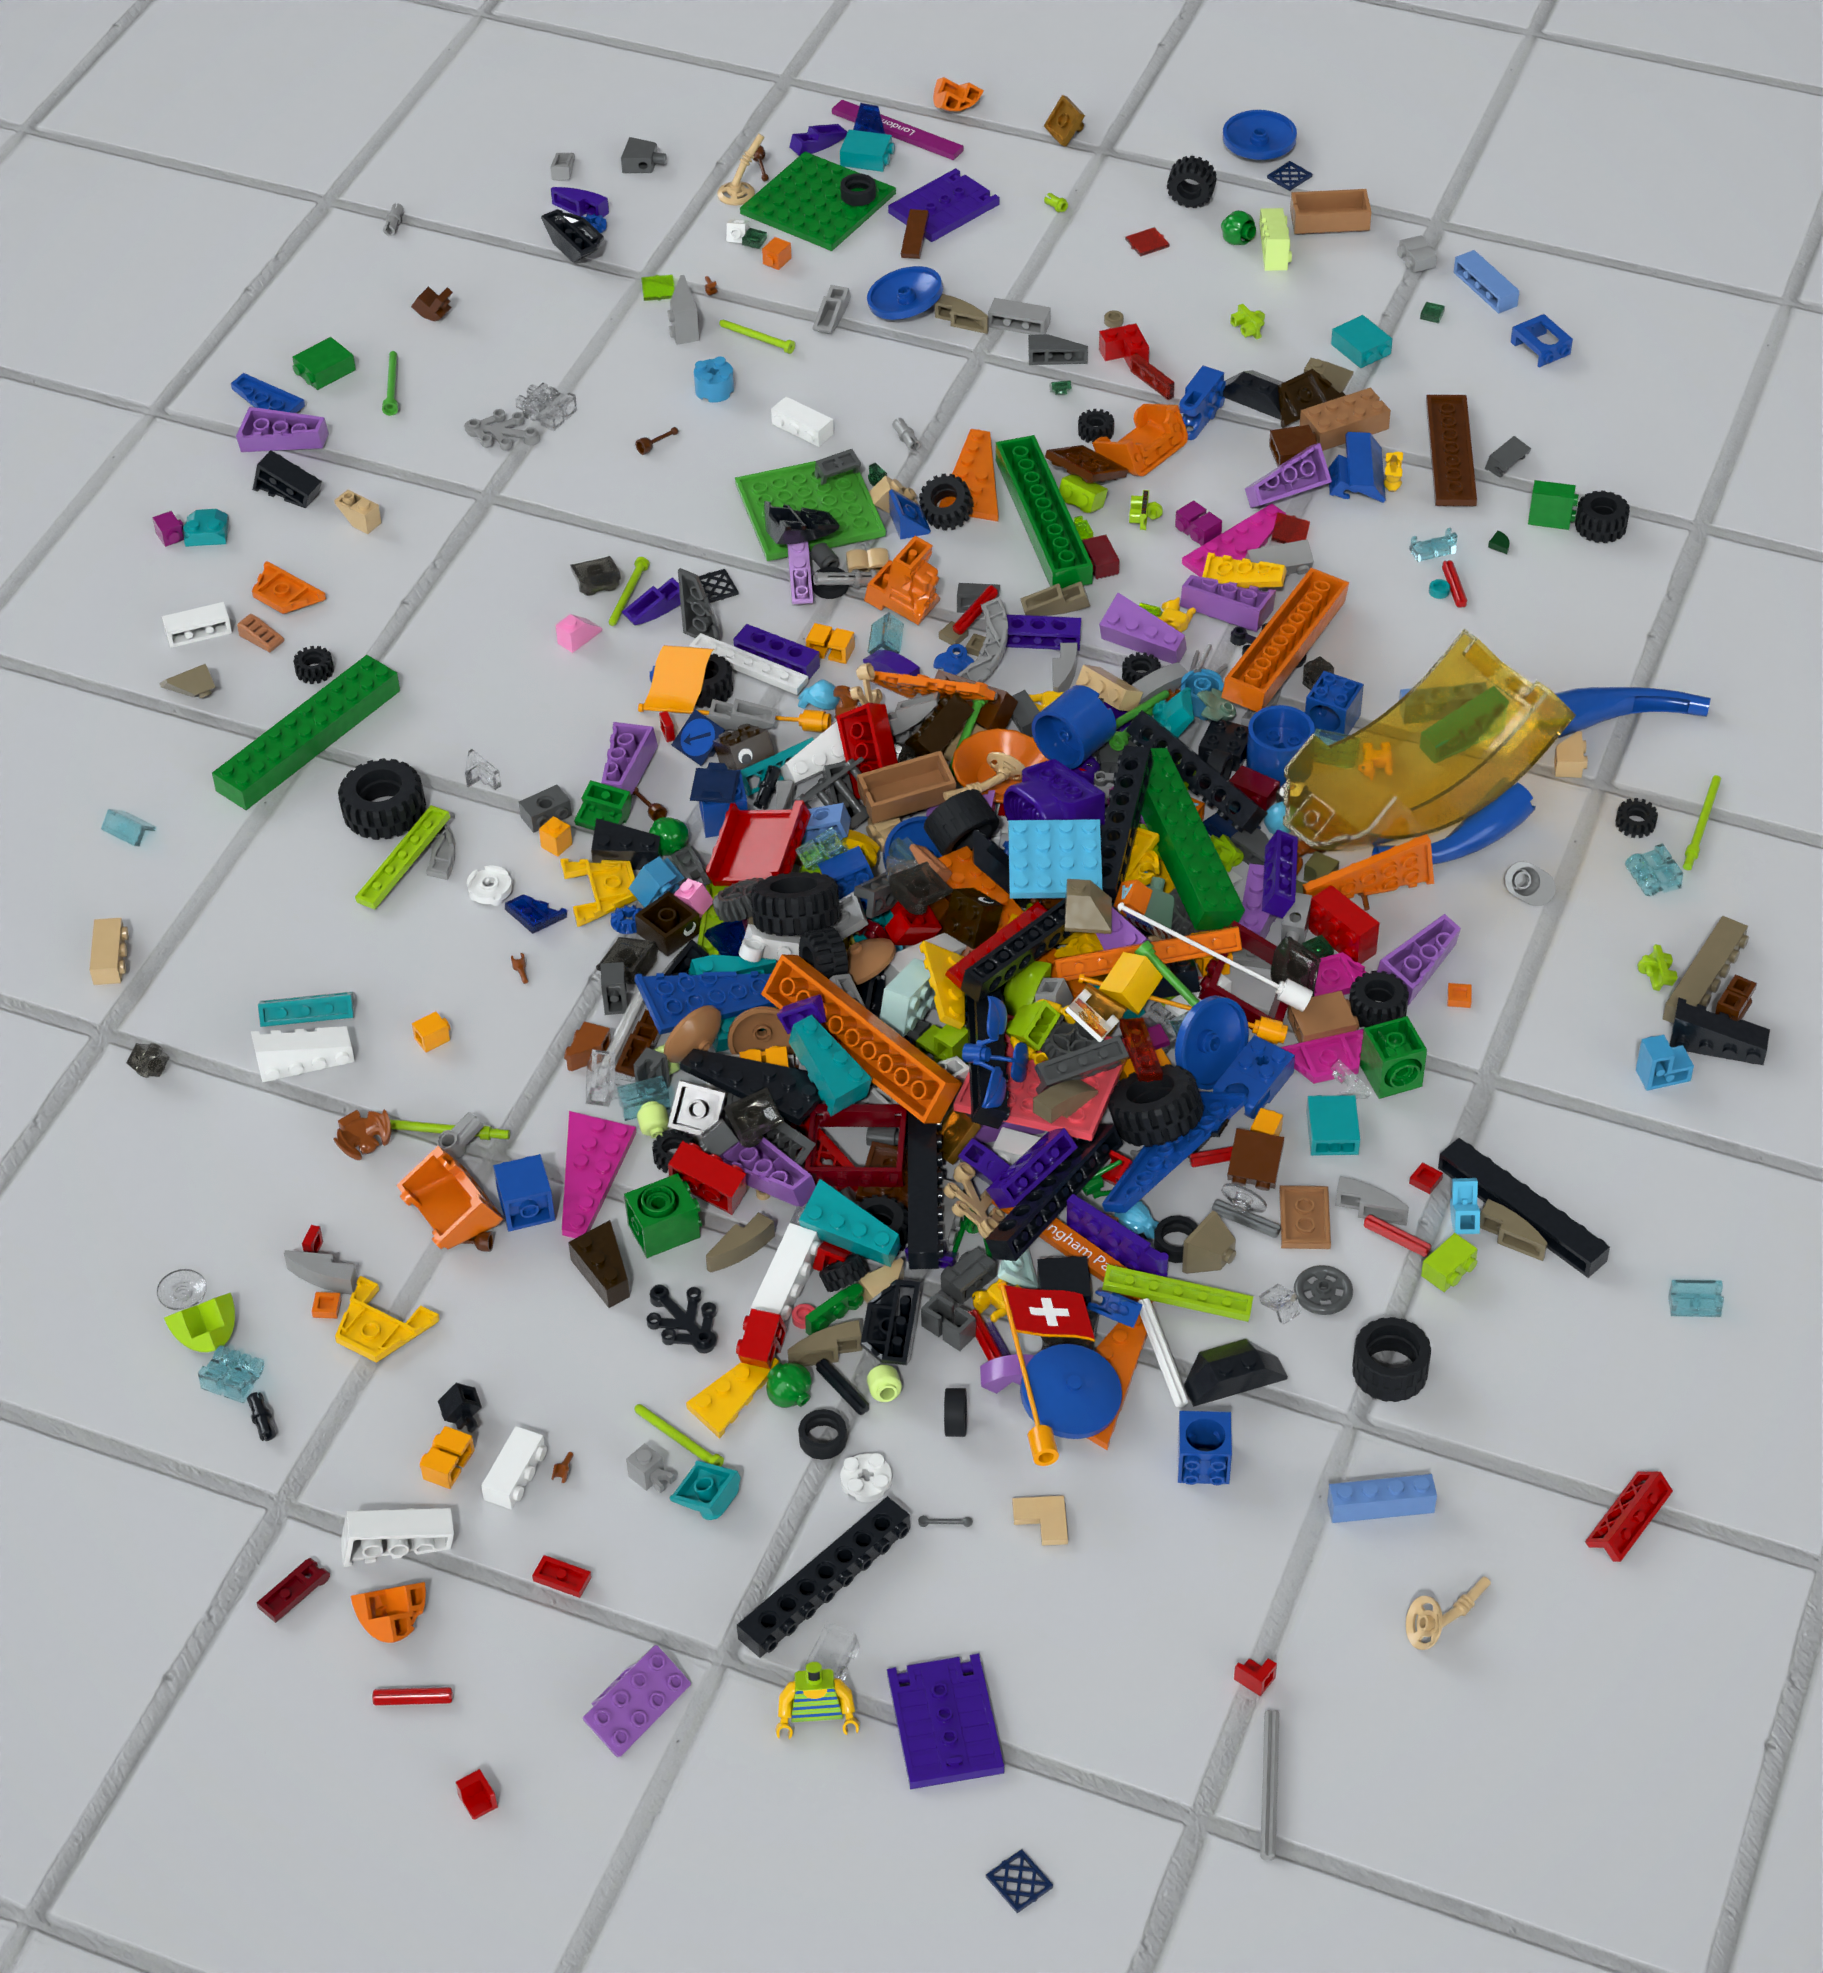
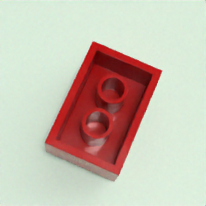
(1343, 924)
(709, 1177)

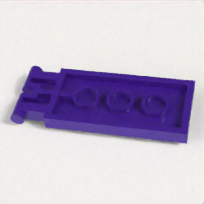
(1115, 1238)

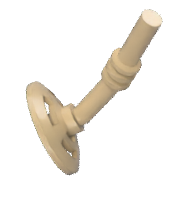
(735, 188)
(1004, 770)
(1432, 1621)

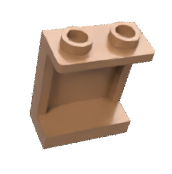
(1322, 1017)

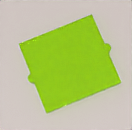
(657, 287)

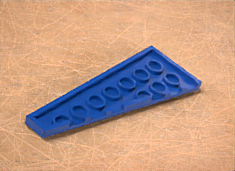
(676, 996)
(1157, 1162)

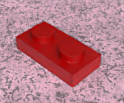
(561, 1576)

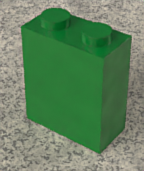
(323, 363)

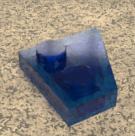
(869, 119)
(534, 913)
(726, 937)

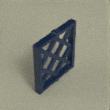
(1307, 175)
(1004, 1893)

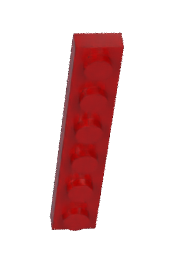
(957, 971)

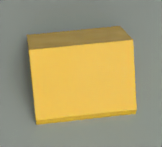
(1131, 981)

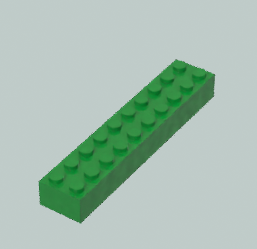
(1043, 512)
(306, 732)
(1188, 848)

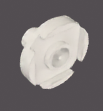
(489, 895)
(863, 1464)

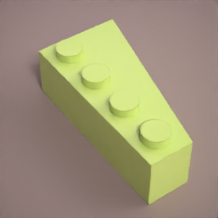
(1274, 239)

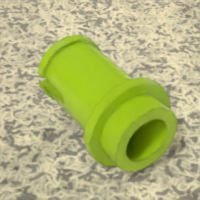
(1059, 204)

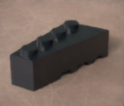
(1718, 1034)

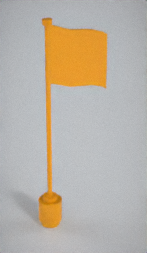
(680, 680)
(1265, 1028)

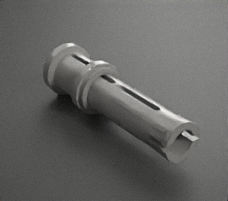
(855, 578)

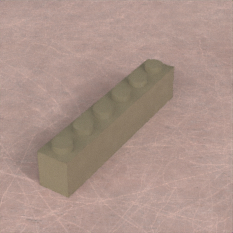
(1709, 966)

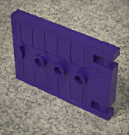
(950, 203)
(945, 1722)

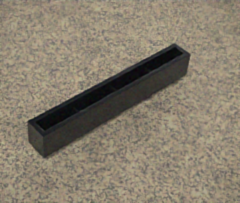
(979, 1076)
(924, 1194)
(1563, 1235)

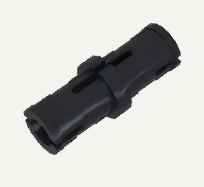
(767, 787)
(261, 1416)

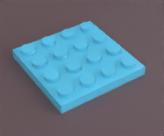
(1050, 853)

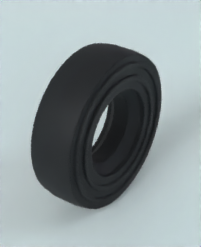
(829, 592)

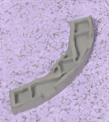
(993, 645)
(442, 855)

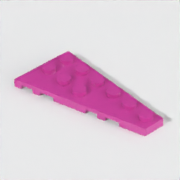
(1236, 541)
(592, 1162)

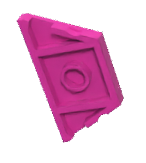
(1337, 974)
(1317, 1056)

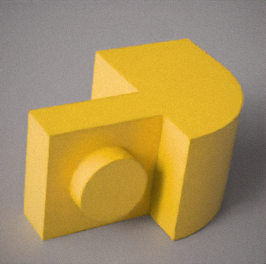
(866, 844)

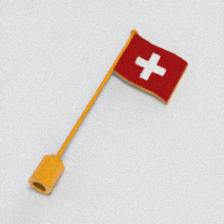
(1045, 1315)

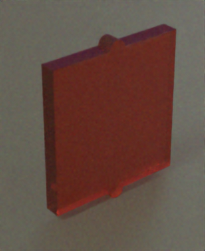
(1147, 241)
(1289, 529)

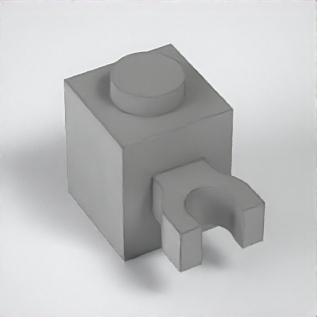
(647, 1468)

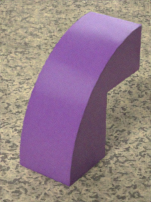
(1002, 1371)

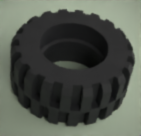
(380, 780)
(795, 903)
(1156, 1109)

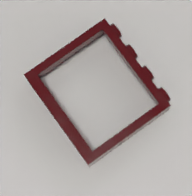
(1261, 948)
(859, 1116)

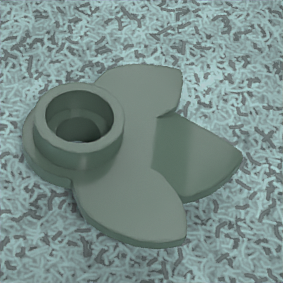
(1217, 707)

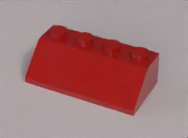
(867, 734)

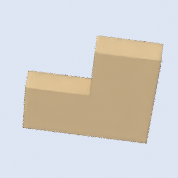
(1046, 1511)

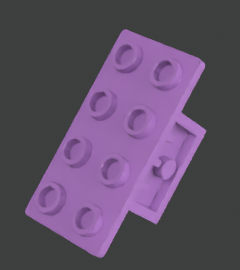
(635, 1700)

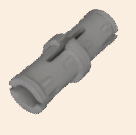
(393, 219)
(906, 434)

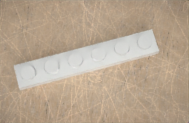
(754, 665)

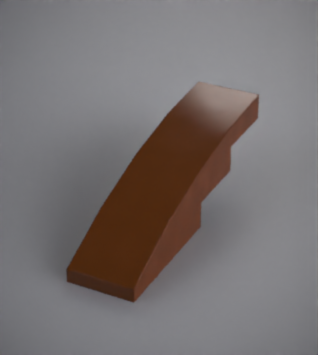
(643, 1036)

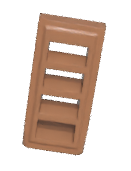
(252, 623)
(923, 855)

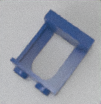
(1529, 331)

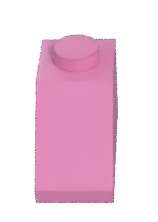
(575, 632)
(695, 896)

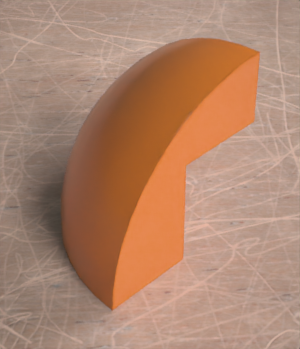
(955, 97)
(390, 1612)

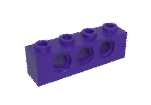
(1042, 631)
(778, 650)
(1280, 874)
(1031, 1168)

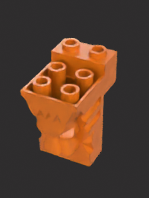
(906, 583)

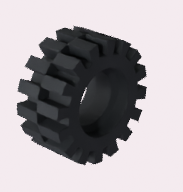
(1089, 420)
(313, 656)
(1138, 662)
(1639, 809)
(665, 1143)
(842, 1274)

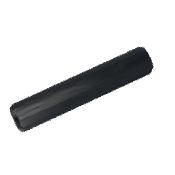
(842, 1386)

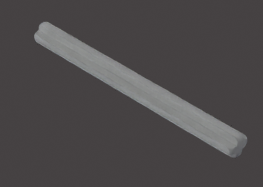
(1269, 1785)

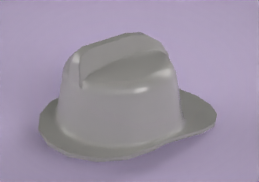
(1530, 883)

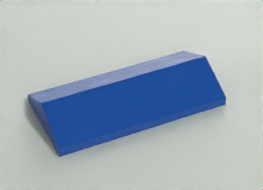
(1365, 465)

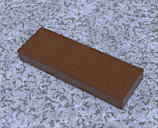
(914, 233)

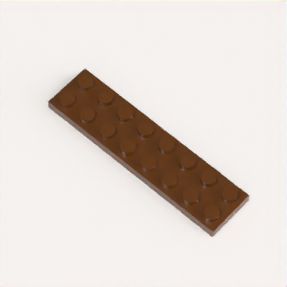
(1451, 450)

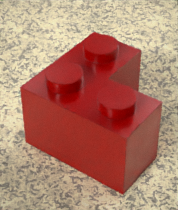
(1122, 343)
(911, 928)
(761, 1339)

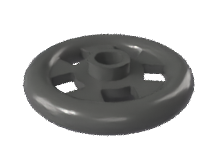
(1313, 1304)

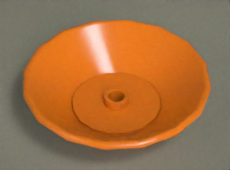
(971, 757)

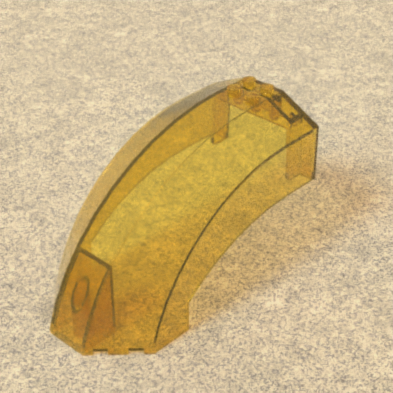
(1428, 758)

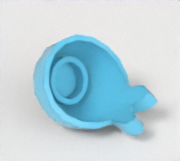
(819, 695)
(1274, 818)
(1138, 1220)

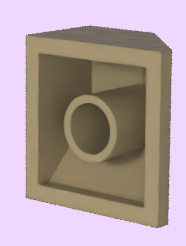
(1333, 373)
(191, 682)
(1087, 908)
(1208, 1246)

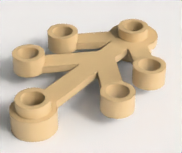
(866, 672)
(964, 1173)

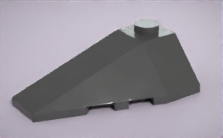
(695, 607)

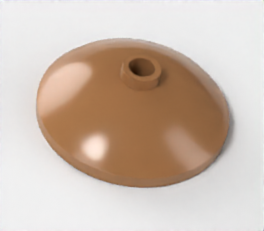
(869, 958)
(694, 1031)
(745, 1032)

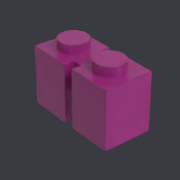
(1199, 528)

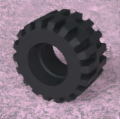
(1188, 193)
(946, 487)
(1602, 516)
(717, 682)
(824, 951)
(1374, 988)
(890, 1214)

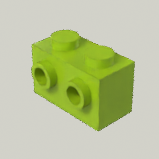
(1082, 494)
(1449, 1262)

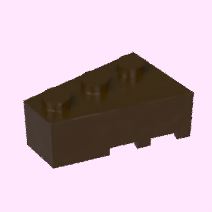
(940, 725)
(601, 1264)

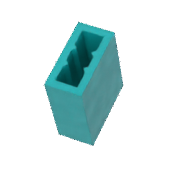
(866, 150)
(1361, 341)
(1333, 1125)

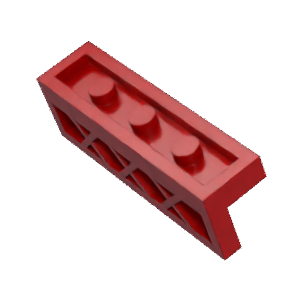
(827, 1150)
(1633, 1515)

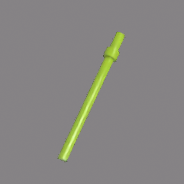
(1693, 850)
(485, 1133)

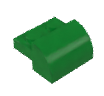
(603, 803)

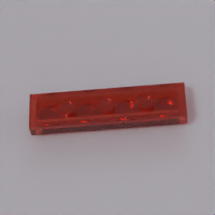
(1141, 1049)

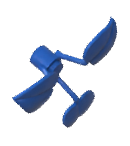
(980, 1053)

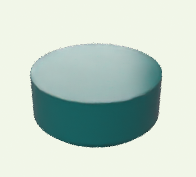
(1439, 589)

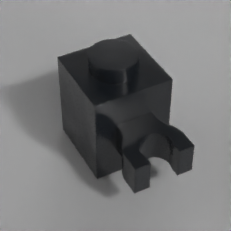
(460, 1406)

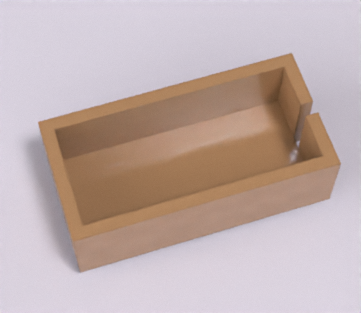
(1330, 211)
(1349, 413)
(905, 786)

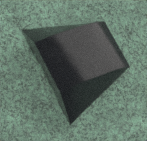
(795, 526)
(991, 859)

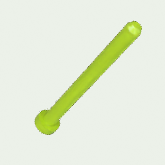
(788, 345)
(641, 564)
(678, 1436)

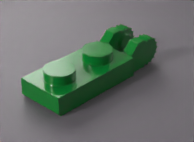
(834, 1308)

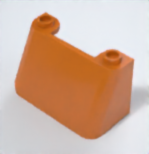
(1156, 437)
(449, 1199)

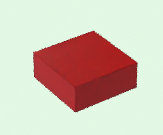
(667, 726)
(1426, 1178)
(313, 1240)

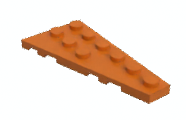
(977, 470)
(910, 686)
(1381, 872)
(1122, 1351)

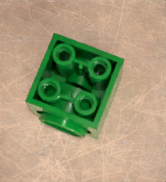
(1393, 1057)
(663, 1215)

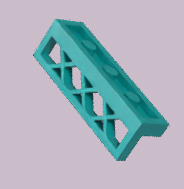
(773, 760)
(305, 1009)

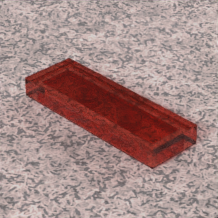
(1152, 376)

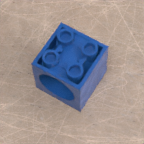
(1334, 703)
(714, 813)
(848, 871)
(524, 1192)
(1207, 1431)

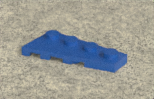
(266, 396)

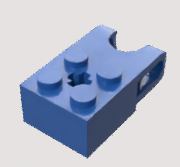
(1202, 399)
(1259, 1072)

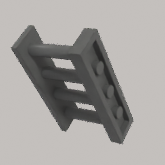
(859, 811)

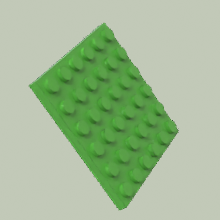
(796, 485)

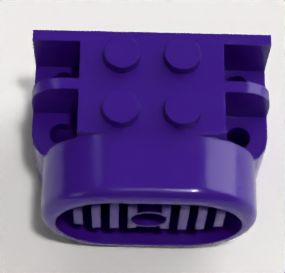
(1053, 793)

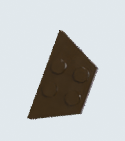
(1303, 392)

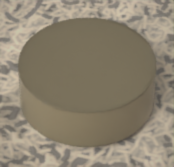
(1113, 319)

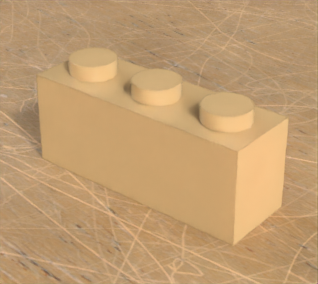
(1111, 688)
(108, 951)

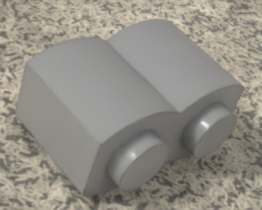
(1417, 253)

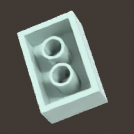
(907, 998)

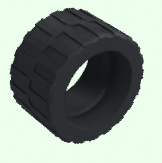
(954, 821)
(1396, 1336)

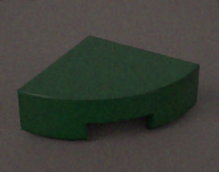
(1499, 542)

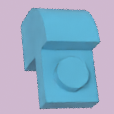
(1464, 1207)

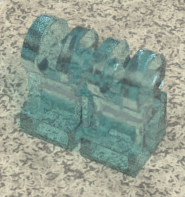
(829, 845)
(1655, 871)
(231, 1374)

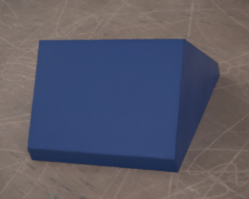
(907, 516)

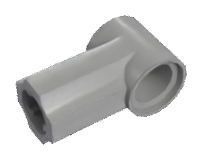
(456, 1139)

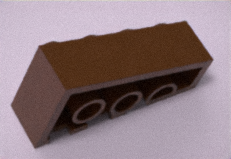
(994, 713)

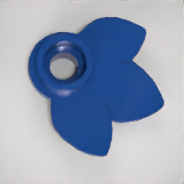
(951, 662)

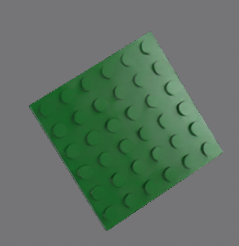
(809, 203)

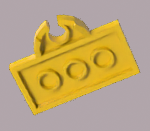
(1143, 857)

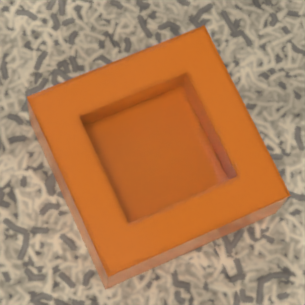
(1459, 995)
(326, 1305)

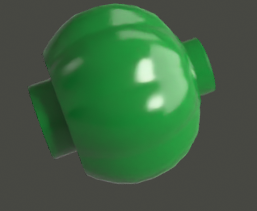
(1238, 226)
(672, 834)
(789, 1385)

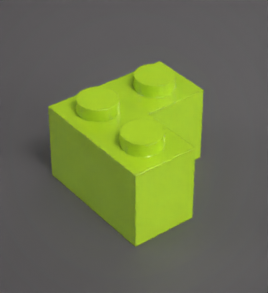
(943, 1042)

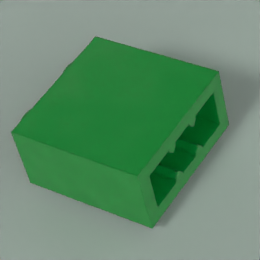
(1552, 505)

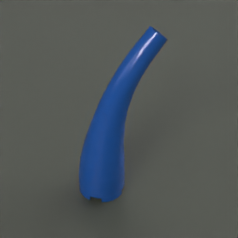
(1600, 704)
(1482, 827)

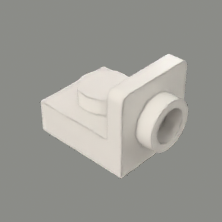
(736, 230)

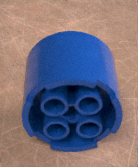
(1073, 726)
(1275, 738)

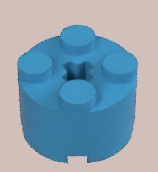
(713, 379)
(1200, 682)

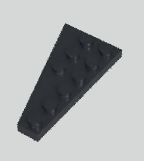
(789, 1087)

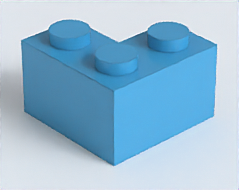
(655, 880)
(1661, 1064)

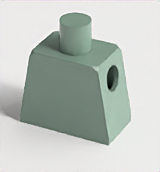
(1160, 903)

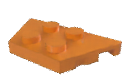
(284, 591)

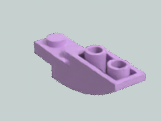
(800, 573)

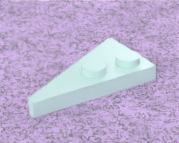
(1019, 1272)

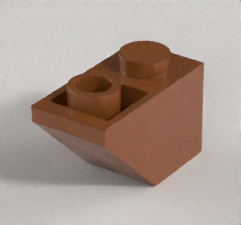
(587, 1038)

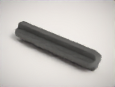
(1247, 1219)

